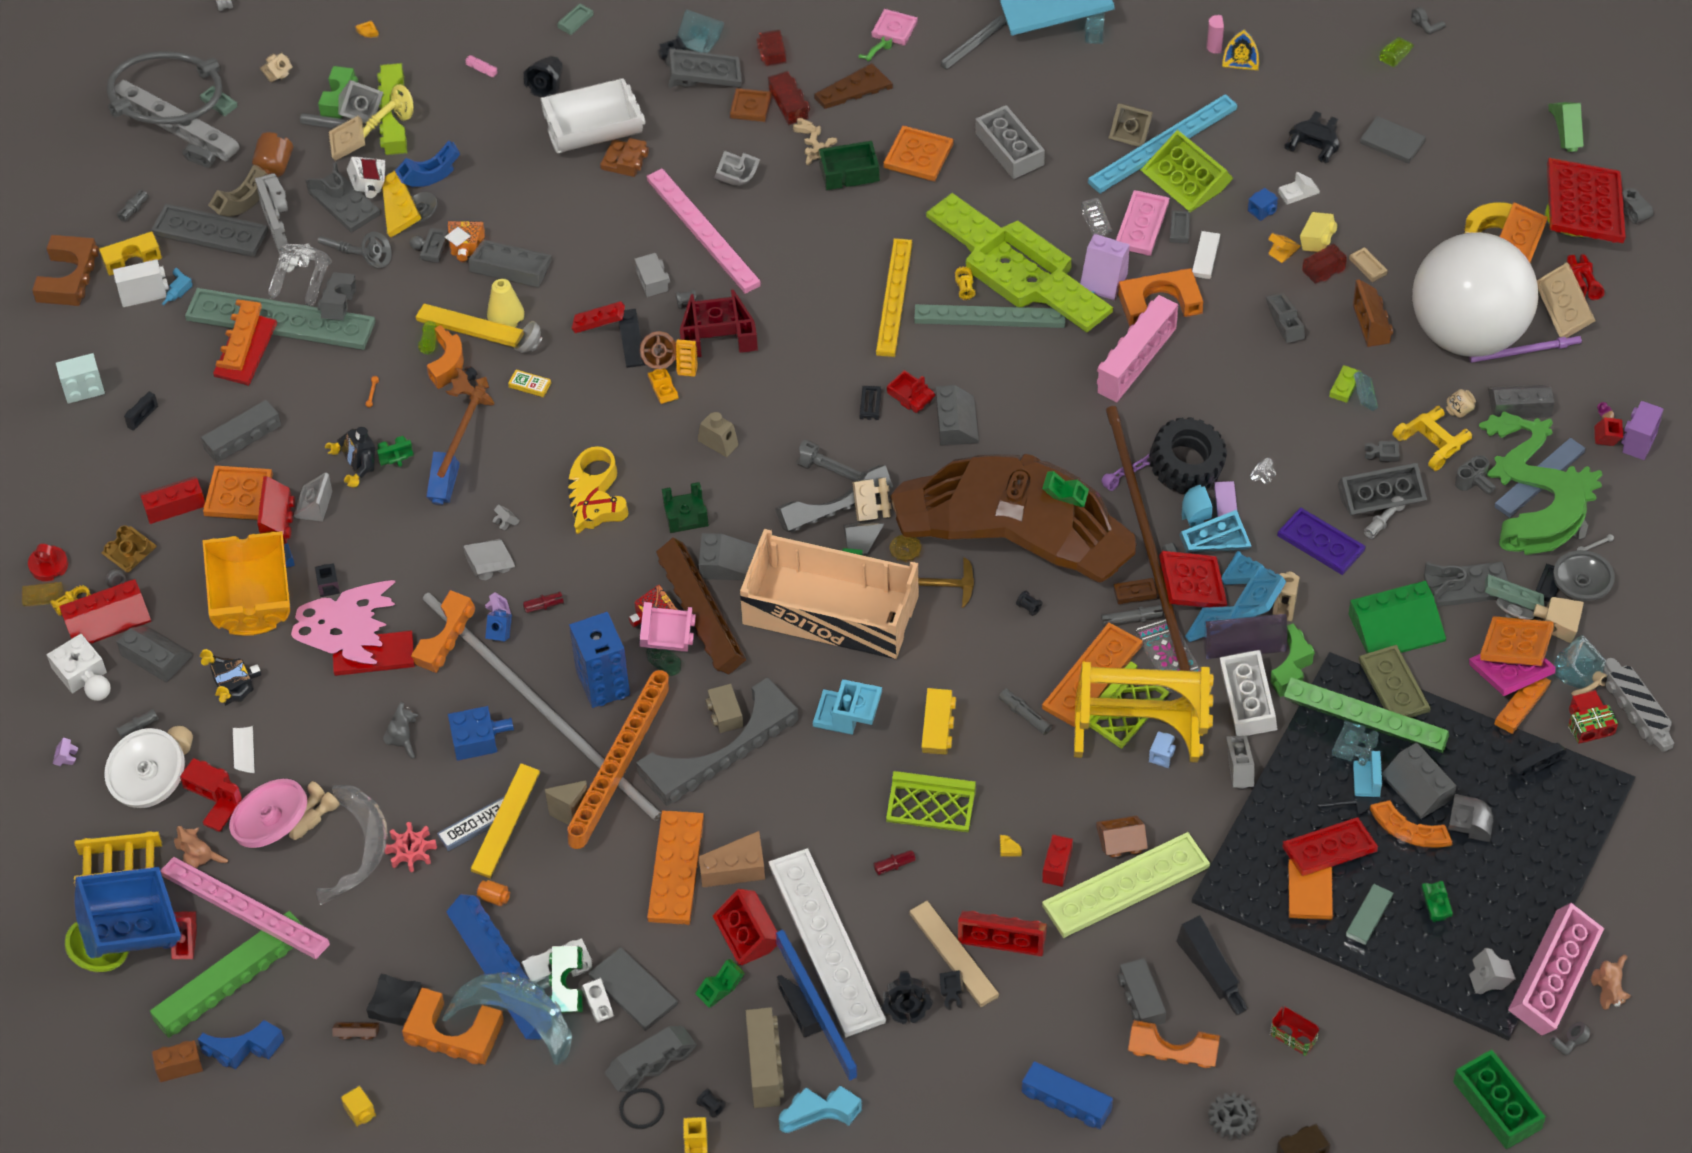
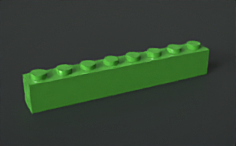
(1366, 715)
(219, 981)

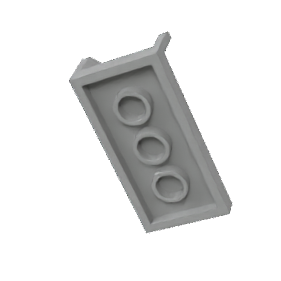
(273, 205)

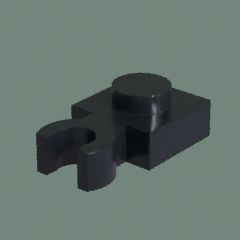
(951, 985)

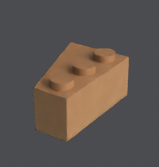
(733, 863)

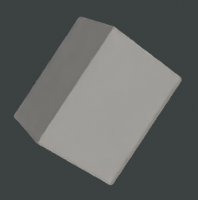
(359, 101)
(314, 499)

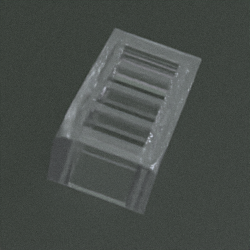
(1091, 207)

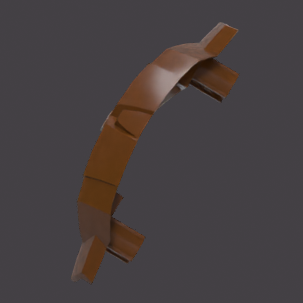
(984, 501)

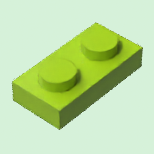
(1344, 384)

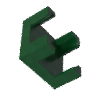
(685, 510)

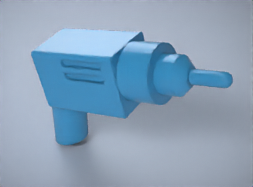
(178, 286)

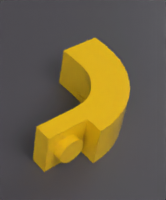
(1487, 216)

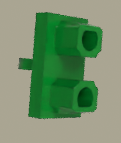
(395, 453)
(1437, 901)

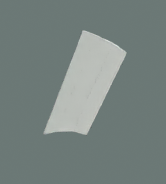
(243, 749)

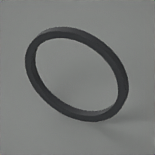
(640, 1090)

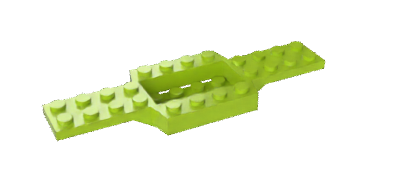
(989, 246)

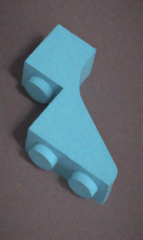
(810, 1108)

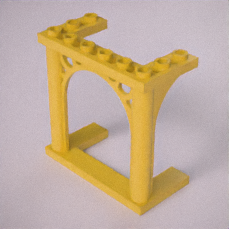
(1187, 714)

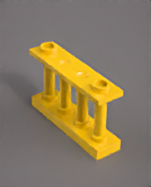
(117, 843)

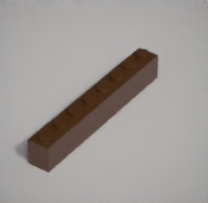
(695, 594)

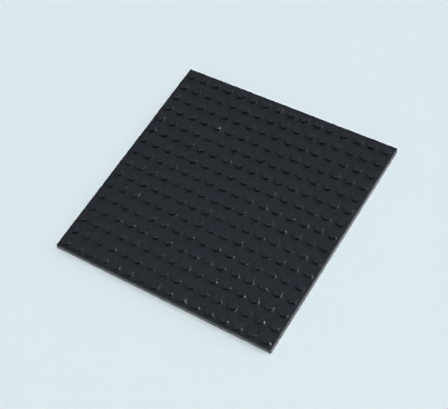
(1498, 890)

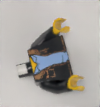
(358, 451)
(230, 676)

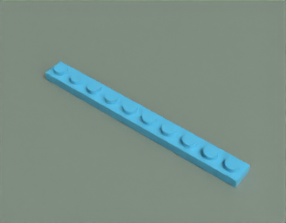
(1139, 157)

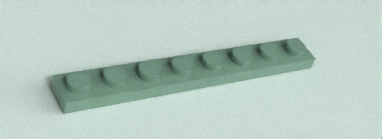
(988, 316)

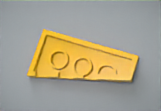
(399, 205)

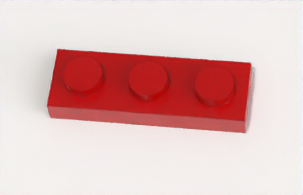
(598, 317)

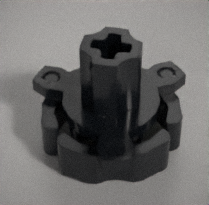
(906, 997)

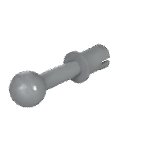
(1379, 522)

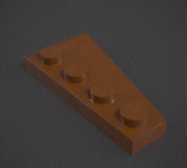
(855, 85)

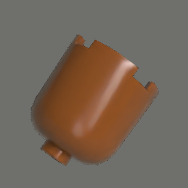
(272, 153)

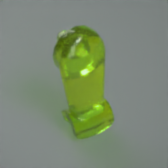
(428, 339)

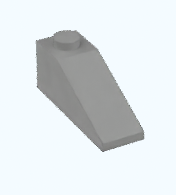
(1240, 761)

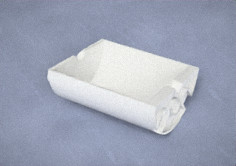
(592, 115)

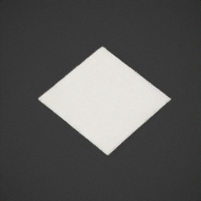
(457, 236)

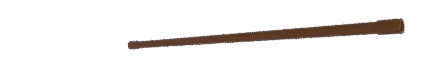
(1114, 421)

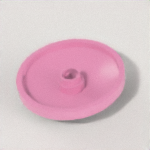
(268, 813)

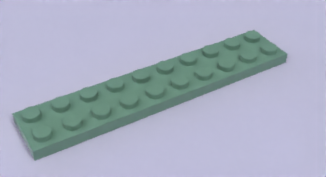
(292, 319)

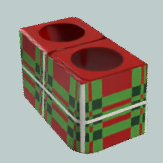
(1593, 724)
(1295, 1022)

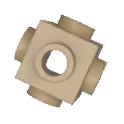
(276, 67)

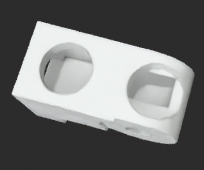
(597, 1000)

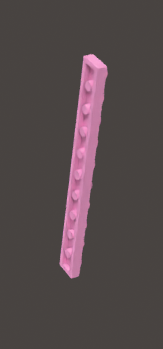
(703, 231)
(245, 908)

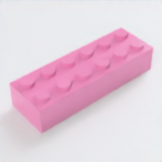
(1137, 348)
(1556, 969)

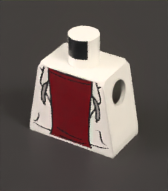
(366, 175)

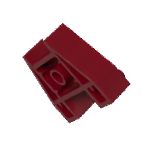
(719, 318)

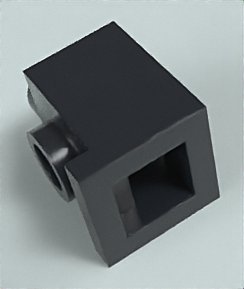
(673, 44)
(327, 580)

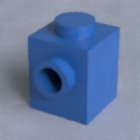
(1262, 204)
(498, 625)

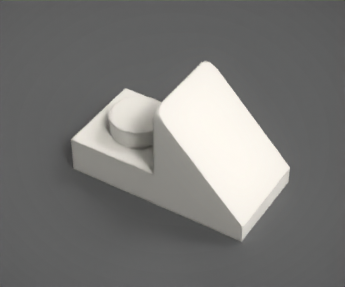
(1300, 189)

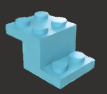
(845, 708)

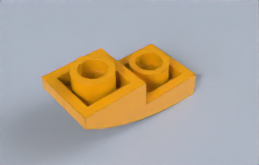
(662, 385)

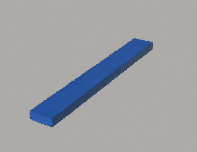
(816, 1005)

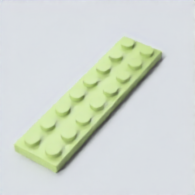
(1125, 884)

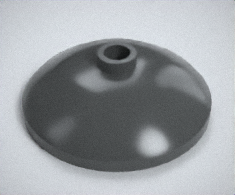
(1584, 568)

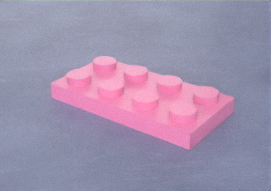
(1143, 221)

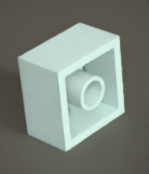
(80, 378)

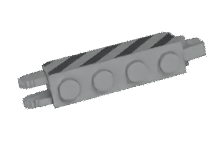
(1638, 704)

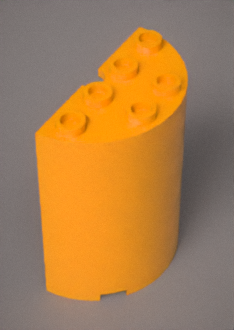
(246, 583)

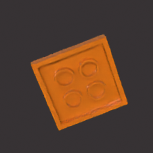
(918, 153)
(235, 492)
(1517, 641)

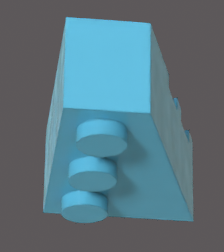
(1216, 535)

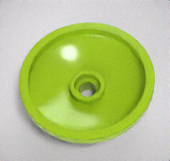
(77, 953)

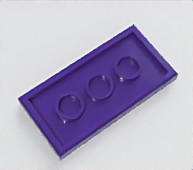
(1321, 541)

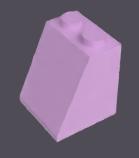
(1105, 266)

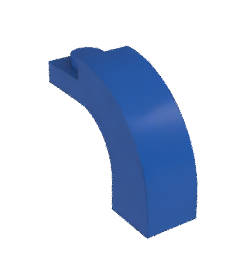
(429, 171)

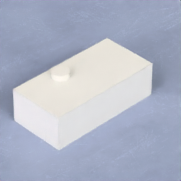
(1248, 693)

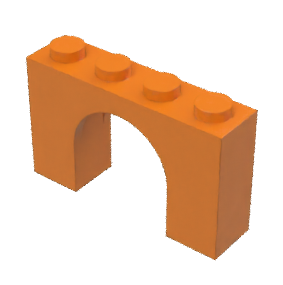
(1177, 283)
(472, 1045)

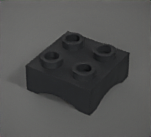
(393, 1000)

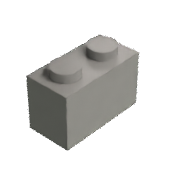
(651, 274)

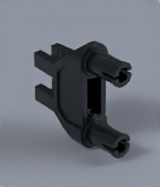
(1316, 135)

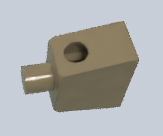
(718, 434)

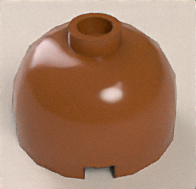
(658, 350)

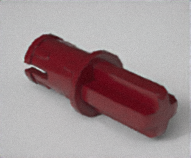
(542, 602)
(894, 862)

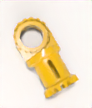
(965, 283)
(69, 597)

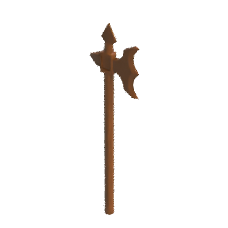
(477, 396)

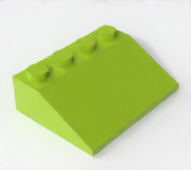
(1186, 172)

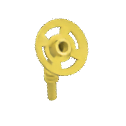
(397, 103)

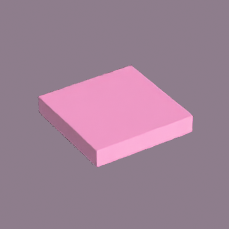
(894, 26)

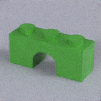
(330, 100)

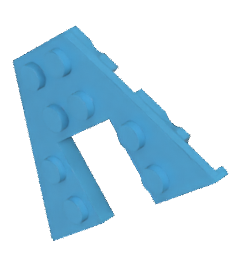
(1257, 597)

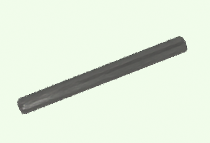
(974, 41)

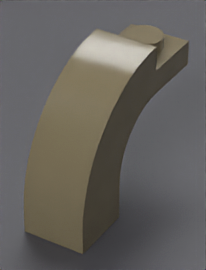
(240, 199)

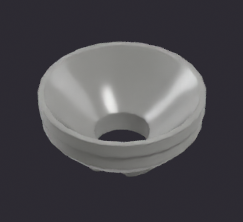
(530, 339)

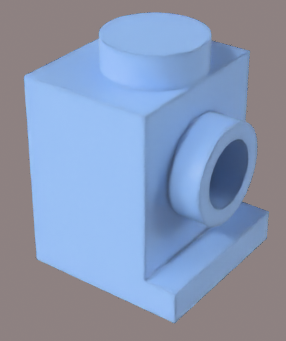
(1162, 749)

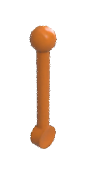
(374, 380)

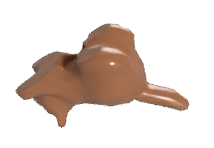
(195, 850)
(1609, 979)

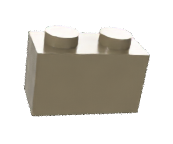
(724, 708)

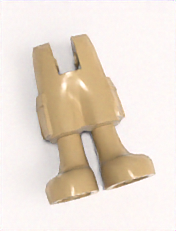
(313, 817)

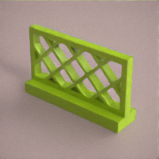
(1115, 691)
(935, 785)

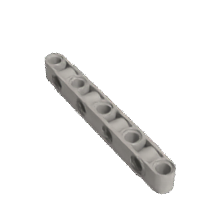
(193, 131)

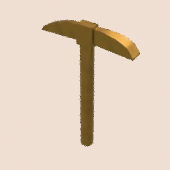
(965, 583)

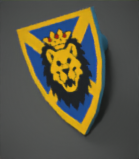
(1241, 52)

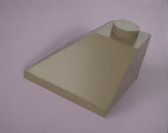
(1130, 125)

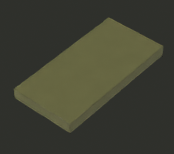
(1394, 682)

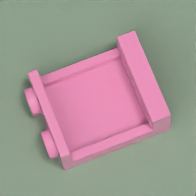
(666, 628)

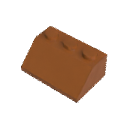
(1371, 315)

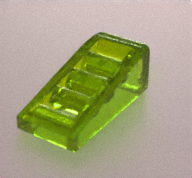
(1392, 54)

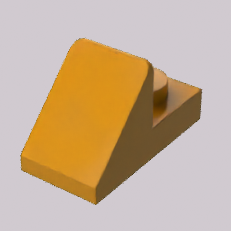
(1282, 247)

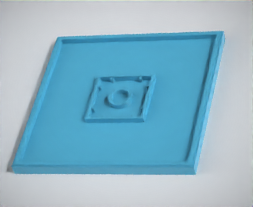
(1036, 14)

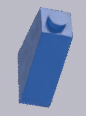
(440, 488)

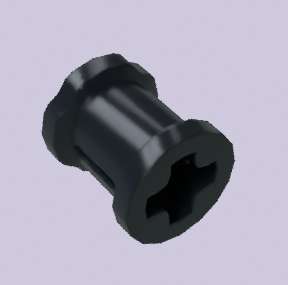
(1029, 603)
(710, 1103)

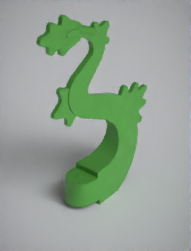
(1572, 490)

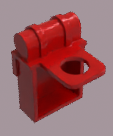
(910, 391)

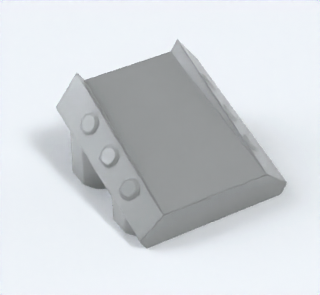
(488, 558)

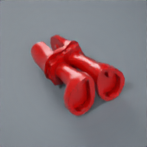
(1584, 270)

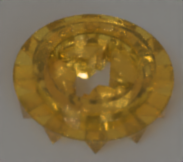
(908, 542)

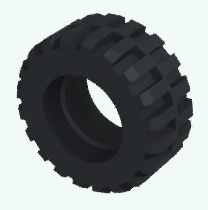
(1193, 435)

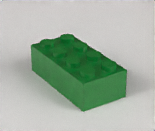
(1499, 1099)

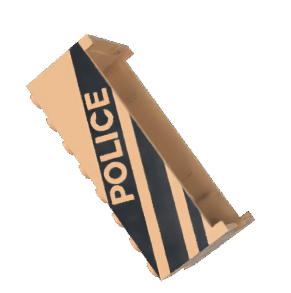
(829, 595)

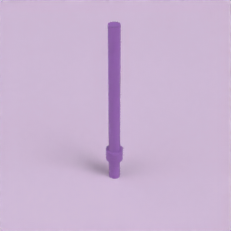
(1561, 342)

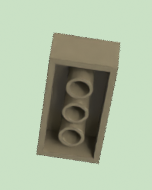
(764, 1057)

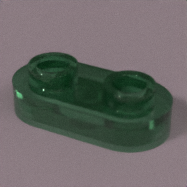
(661, 660)

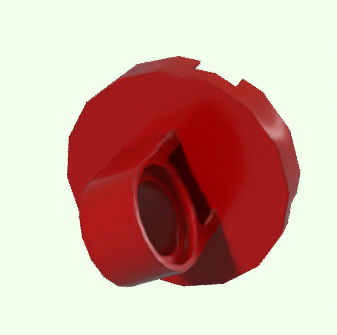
(47, 562)

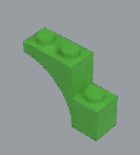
(1300, 657)

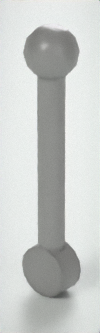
(1610, 538)

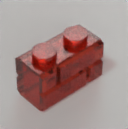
(1324, 263)

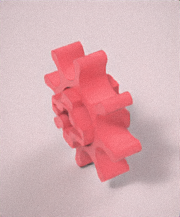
(418, 846)

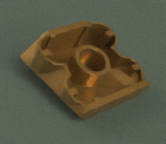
(128, 548)

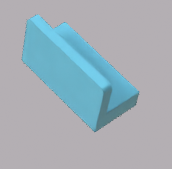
(1368, 777)

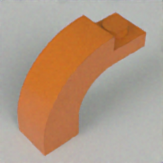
(444, 368)

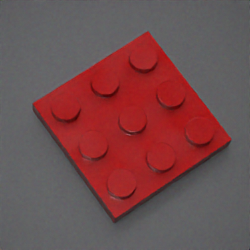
(1192, 579)

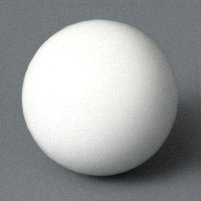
(1475, 294)

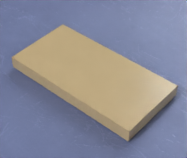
(1565, 301)

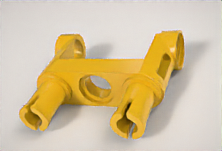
(1426, 425)

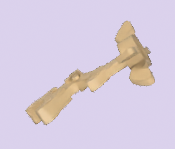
(807, 127)

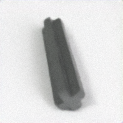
(321, 121)

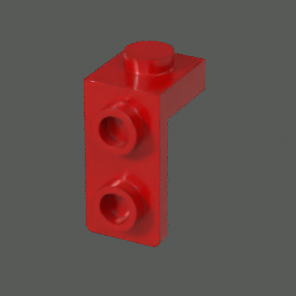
(224, 807)

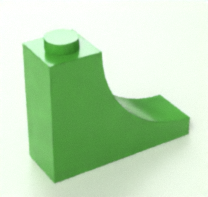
(1569, 124)

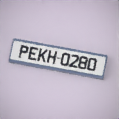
(469, 826)

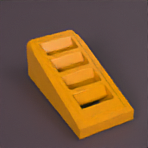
(686, 359)

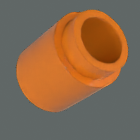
(493, 892)

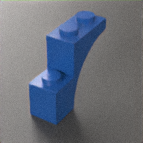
(231, 1051)

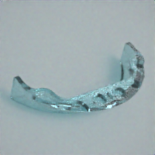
(524, 999)

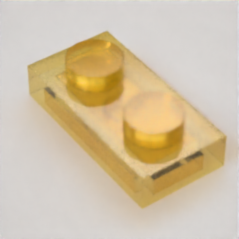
(41, 593)

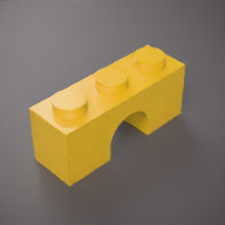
(141, 246)
(695, 1135)

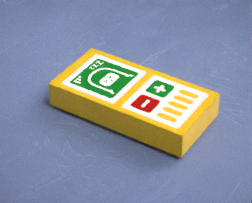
(529, 383)

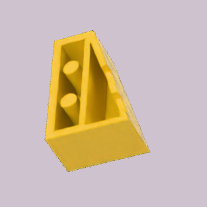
(938, 721)

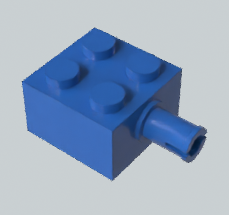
(475, 732)

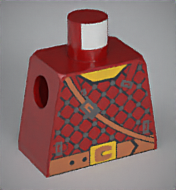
(657, 597)

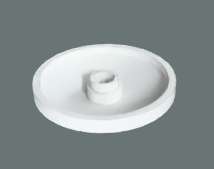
(144, 768)

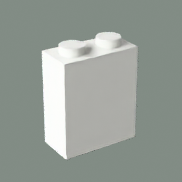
(141, 283)

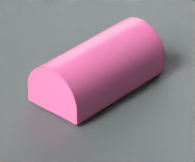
(1215, 34)

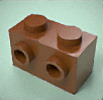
(177, 1061)

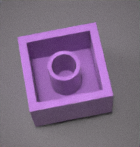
(1641, 430)

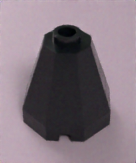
(544, 76)

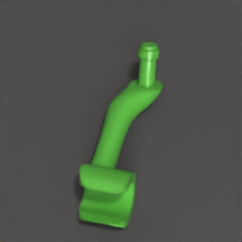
(883, 44)

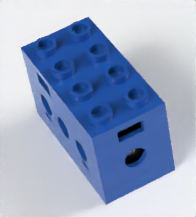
(599, 659)

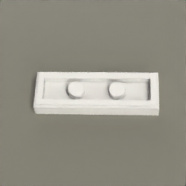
(1206, 255)

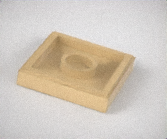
(346, 138)

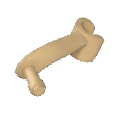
(1597, 680)

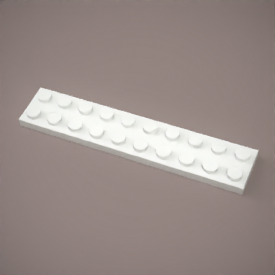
(827, 943)

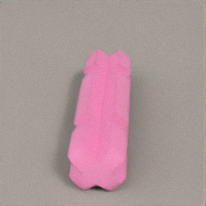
(481, 66)

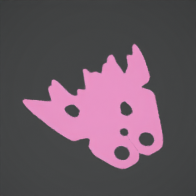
(347, 616)

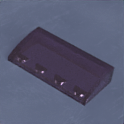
(1245, 635)

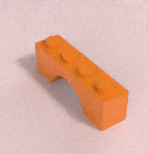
(432, 652)
(1146, 1040)

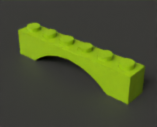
(393, 133)

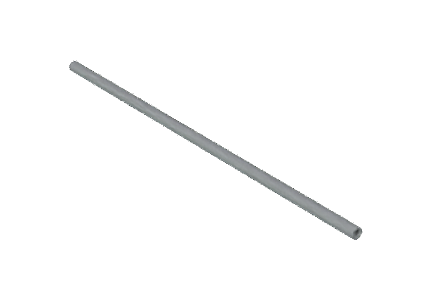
(552, 716)

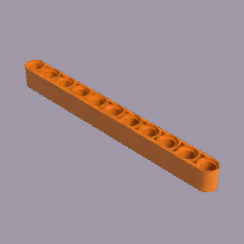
(618, 759)

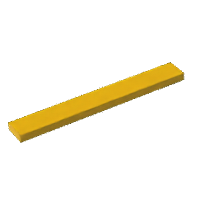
(894, 298)

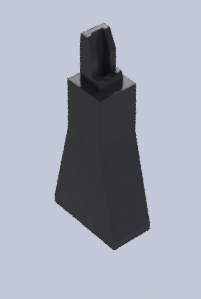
(1204, 953)

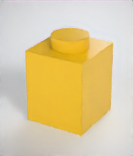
(358, 1106)

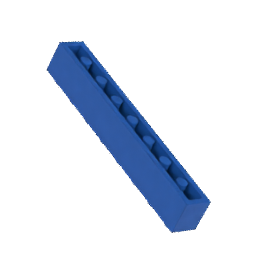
(487, 947)

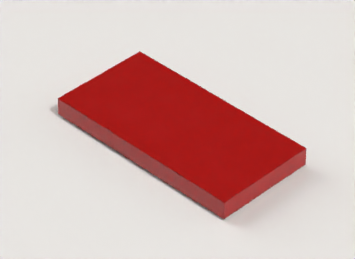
(259, 342)
(393, 654)
(1330, 846)

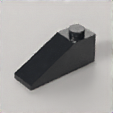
(631, 338)
(798, 1007)

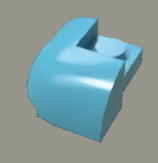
(1196, 506)

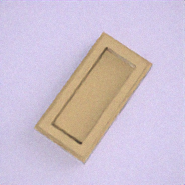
(1368, 264)

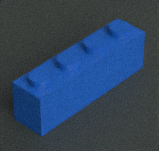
(1067, 1095)

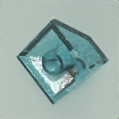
(699, 31)
(1578, 663)

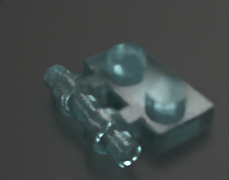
(1348, 743)

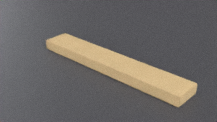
(954, 953)

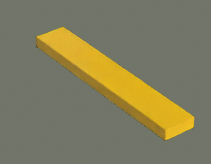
(470, 325)
(505, 821)

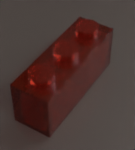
(788, 97)

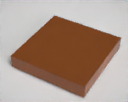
(750, 105)

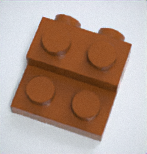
(625, 157)

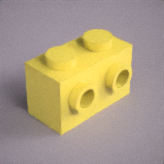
(1318, 231)

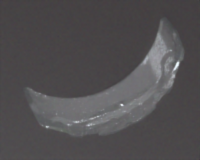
(375, 833)

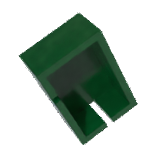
(849, 165)

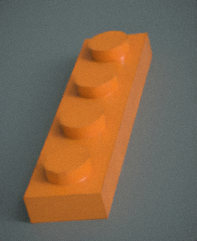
(1521, 705)

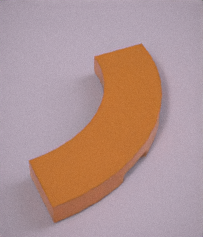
(1406, 831)

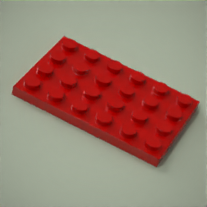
(1585, 200)

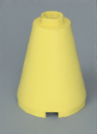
(504, 304)

